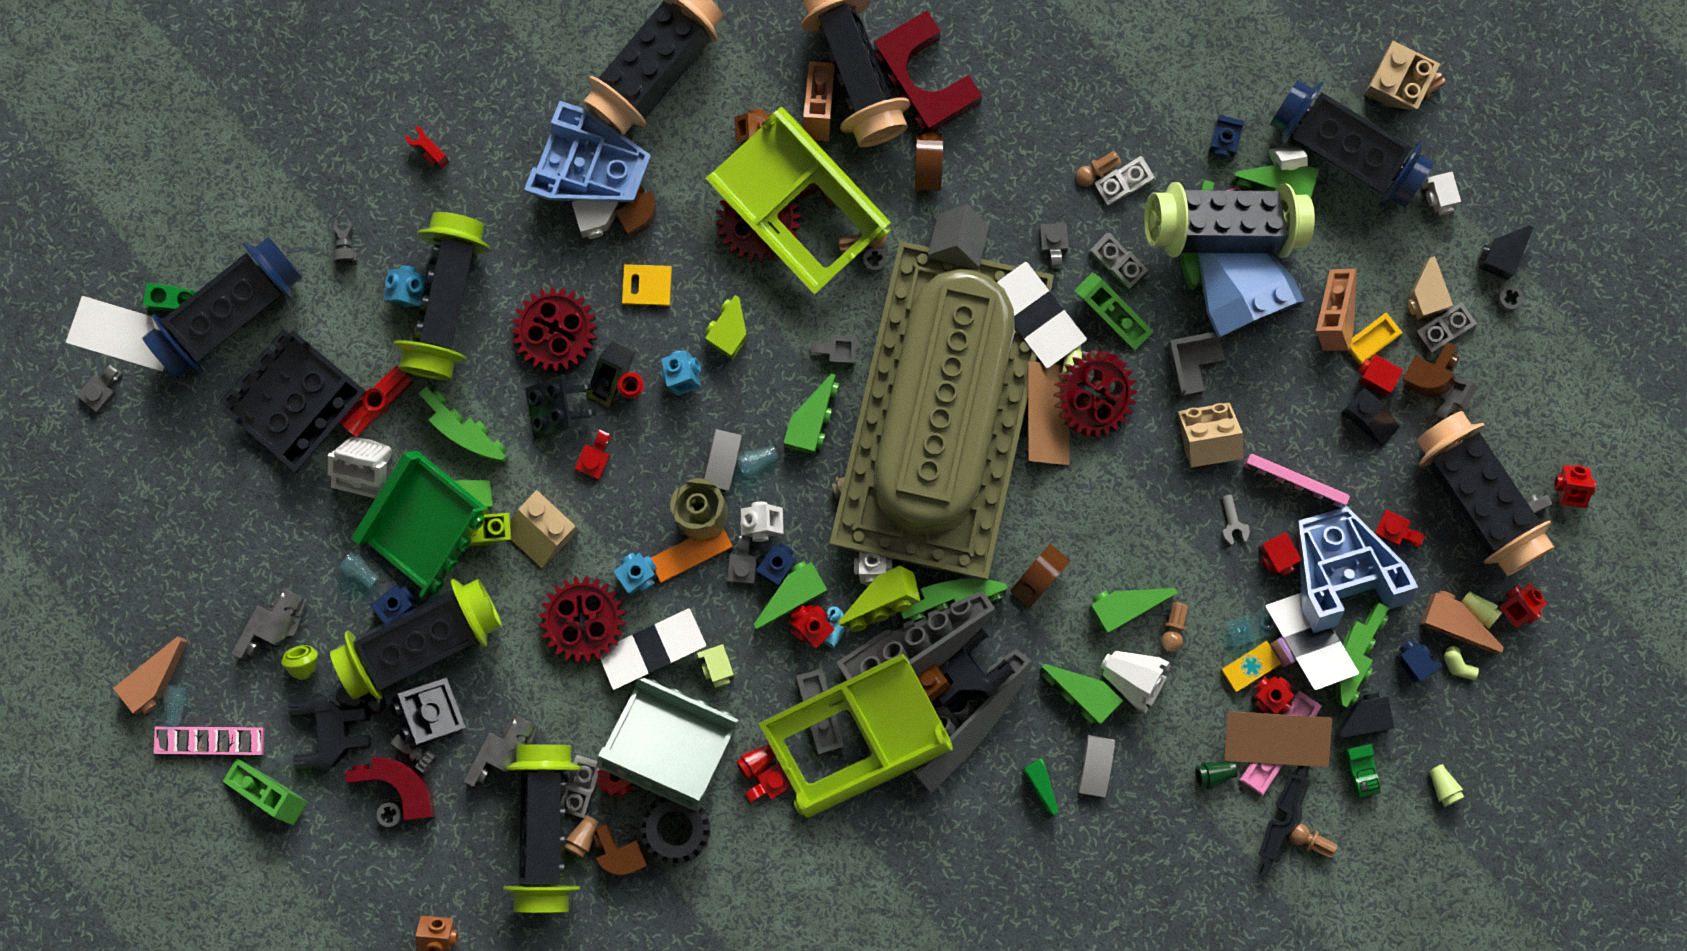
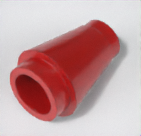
(627, 379)
(755, 761)

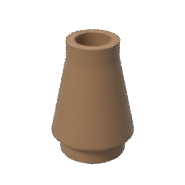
(581, 837)

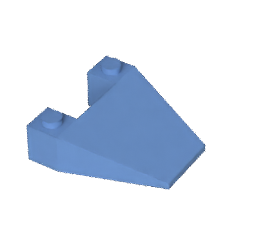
(1345, 559)

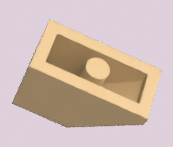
(1429, 292)

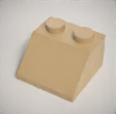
(540, 529)

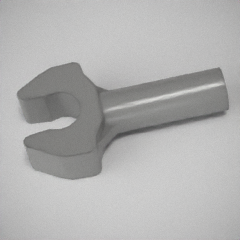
(1233, 523)

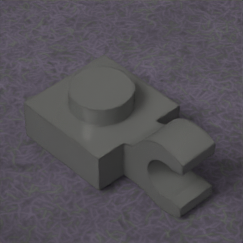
(1054, 241)
(840, 349)
(98, 391)
(1456, 397)
(742, 566)

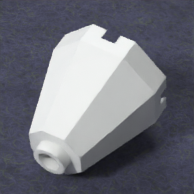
(1136, 676)

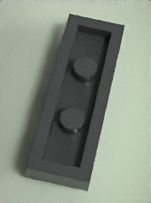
(826, 732)

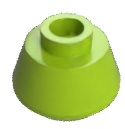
(300, 661)

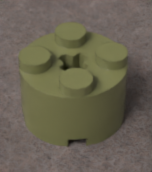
(687, 510)

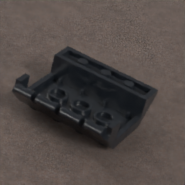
(292, 399)

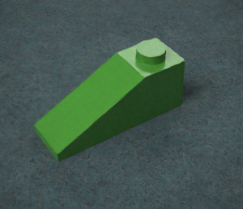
(1113, 310)
(797, 589)
(1122, 606)
(265, 792)

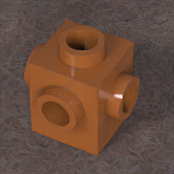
(749, 123)
(436, 934)

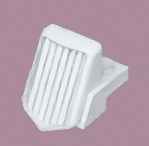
(359, 466)

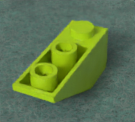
(886, 595)

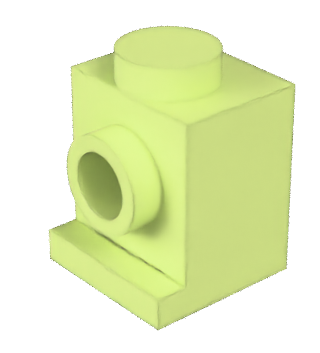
(717, 665)

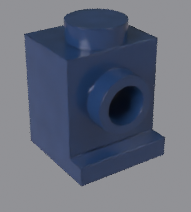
(1228, 126)
(777, 574)
(382, 607)
(1417, 660)

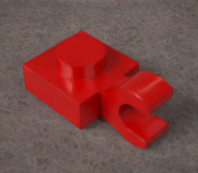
(432, 152)
(593, 459)
(1395, 528)
(772, 781)

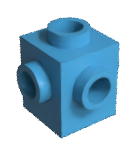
(404, 286)
(681, 372)
(626, 571)

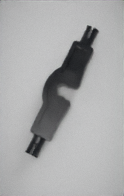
(1277, 831)

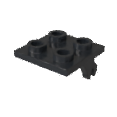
(550, 408)

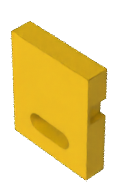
(653, 285)

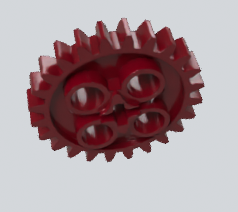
(752, 243)
(566, 309)
(1106, 371)
(606, 614)

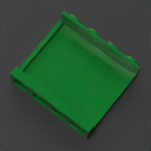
(421, 521)

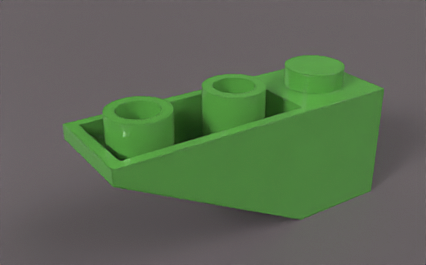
(1270, 177)
(807, 422)
(1090, 694)

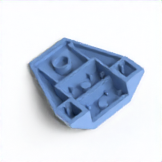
(587, 161)
(1245, 288)

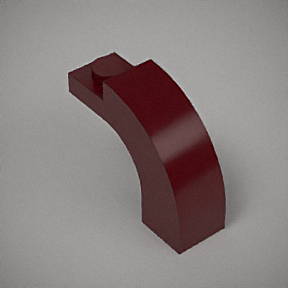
(413, 789)

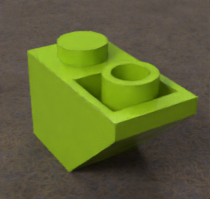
(729, 331)
(494, 530)

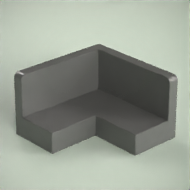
(1186, 357)

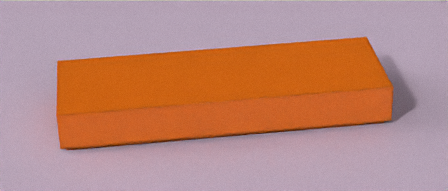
(688, 555)

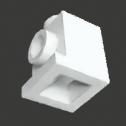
(1442, 193)

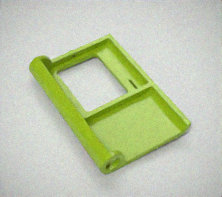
(775, 170)
(892, 718)

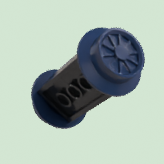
(1352, 143)
(221, 308)

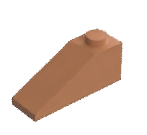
(819, 100)
(1338, 311)
(1455, 620)
(148, 682)

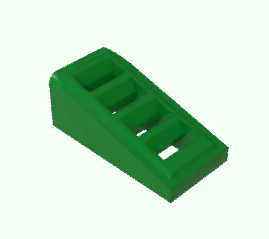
(1039, 780)

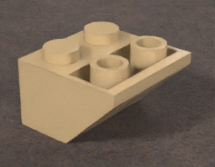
(1402, 71)
(1211, 434)

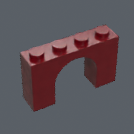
(931, 108)

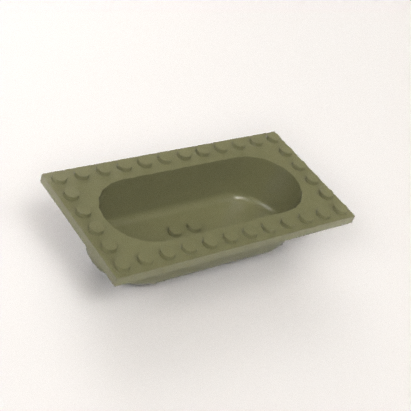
(937, 418)

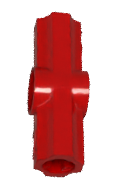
(389, 387)

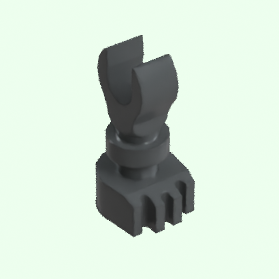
(344, 254)
(425, 760)

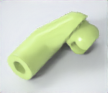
(1457, 666)

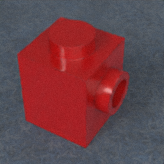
(1379, 375)
(1279, 555)

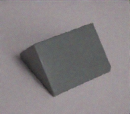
(959, 237)

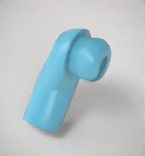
(834, 615)

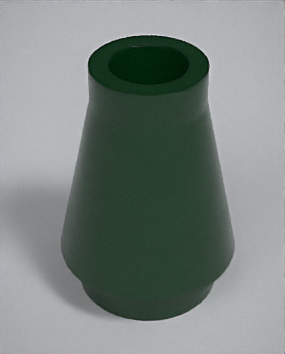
(1213, 773)

